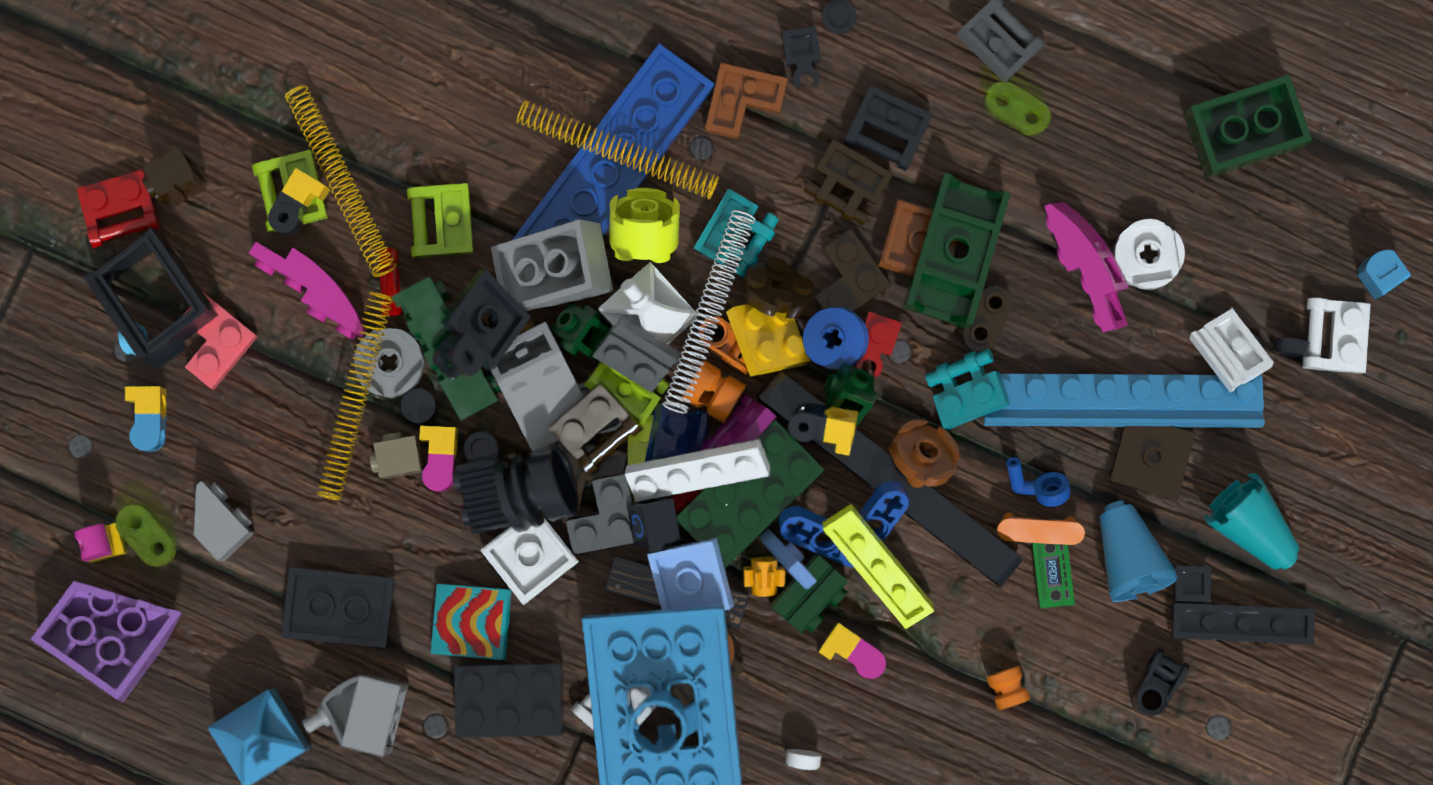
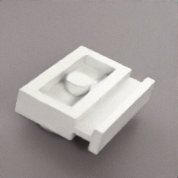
(1231, 350)

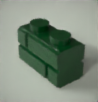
(803, 606)

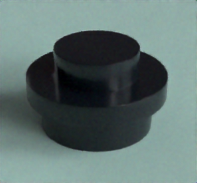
(839, 16)

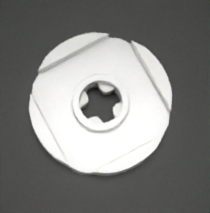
(1161, 239)

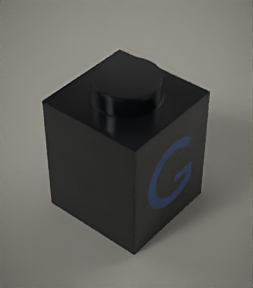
(653, 523)

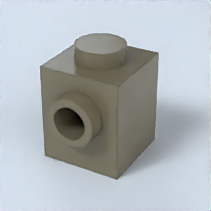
(396, 456)

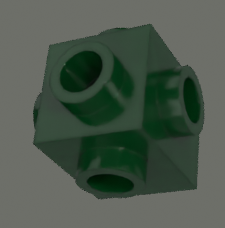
(579, 330)
(851, 390)

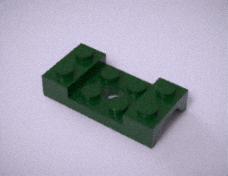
(948, 285)

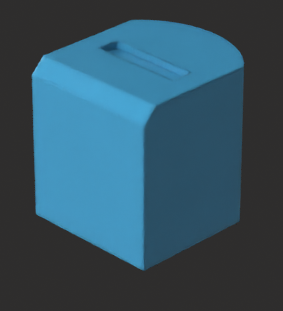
(1382, 273)

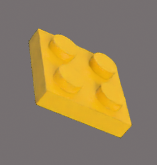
(767, 341)

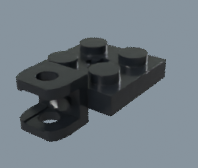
(472, 343)

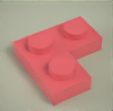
(224, 346)

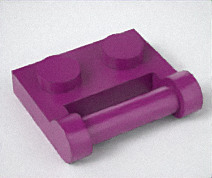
(742, 425)

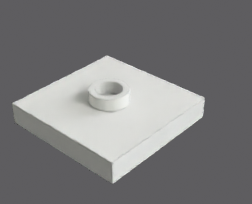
(529, 559)

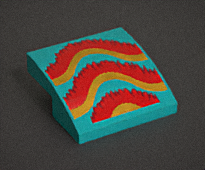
(471, 621)

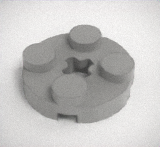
(409, 363)

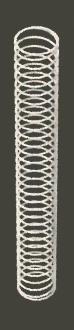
(706, 309)

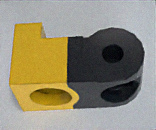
(293, 202)
(824, 424)

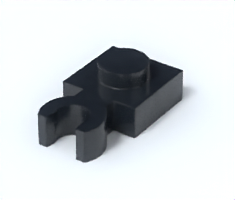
(802, 51)

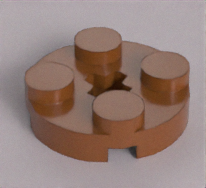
(913, 464)

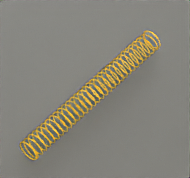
(622, 152)
(332, 181)
(336, 497)

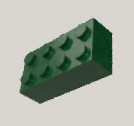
(744, 509)

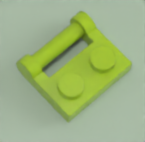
(302, 161)
(451, 217)

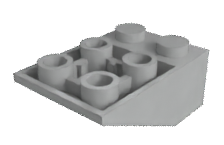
(536, 384)

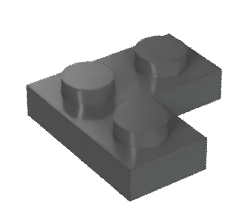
(611, 524)

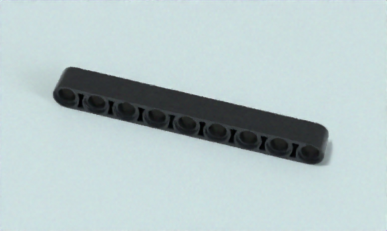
(925, 504)

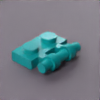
(715, 229)
(971, 399)

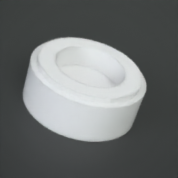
(803, 759)

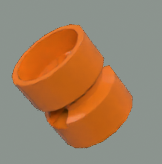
(715, 392)

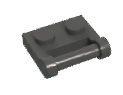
(995, 45)

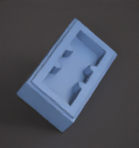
(789, 557)

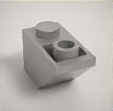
(217, 524)

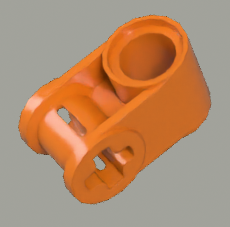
(727, 348)

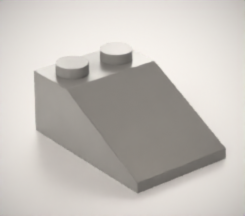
(554, 265)

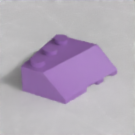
(106, 636)

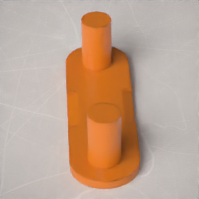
(1040, 531)

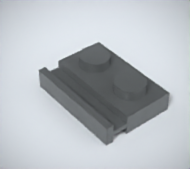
(636, 354)

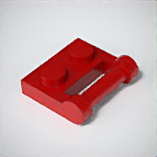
(115, 198)

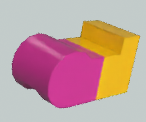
(441, 456)
(100, 543)
(865, 658)

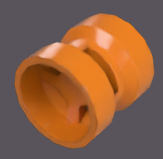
(1008, 688)

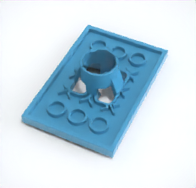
(656, 653)

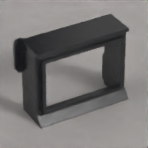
(170, 341)

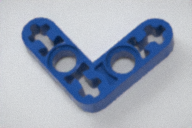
(873, 509)

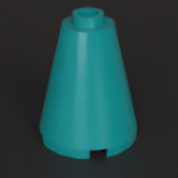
(1254, 522)

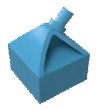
(259, 737)

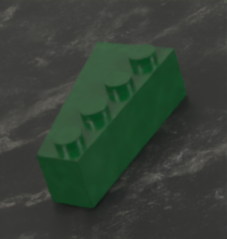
(424, 310)

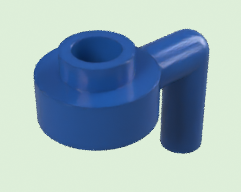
(1050, 488)

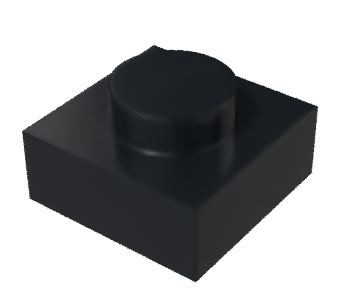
(1192, 584)

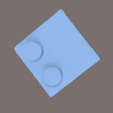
(691, 576)

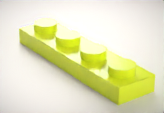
(878, 566)

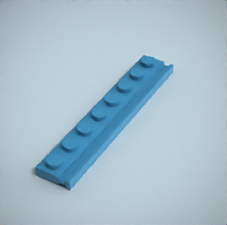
(1128, 401)

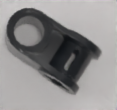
(1158, 681)

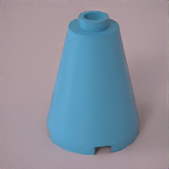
(1132, 554)

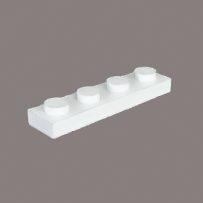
(697, 470)

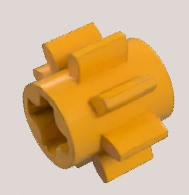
(764, 576)

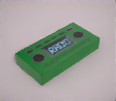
(1052, 575)

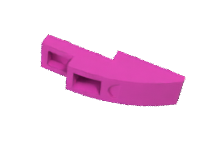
(1086, 251)
(322, 295)

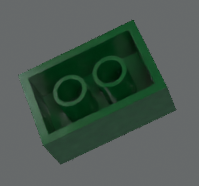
(1247, 126)

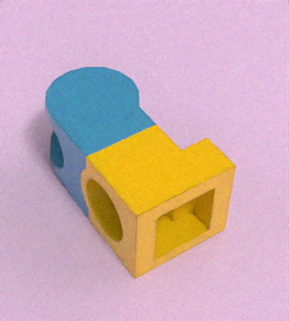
(150, 417)

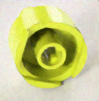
(644, 225)

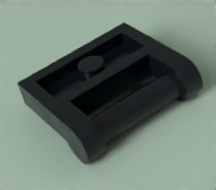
(892, 117)

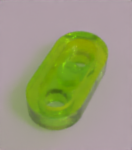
(1019, 105)
(144, 538)

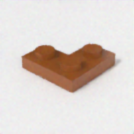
(736, 90)

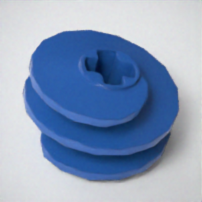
(821, 346)

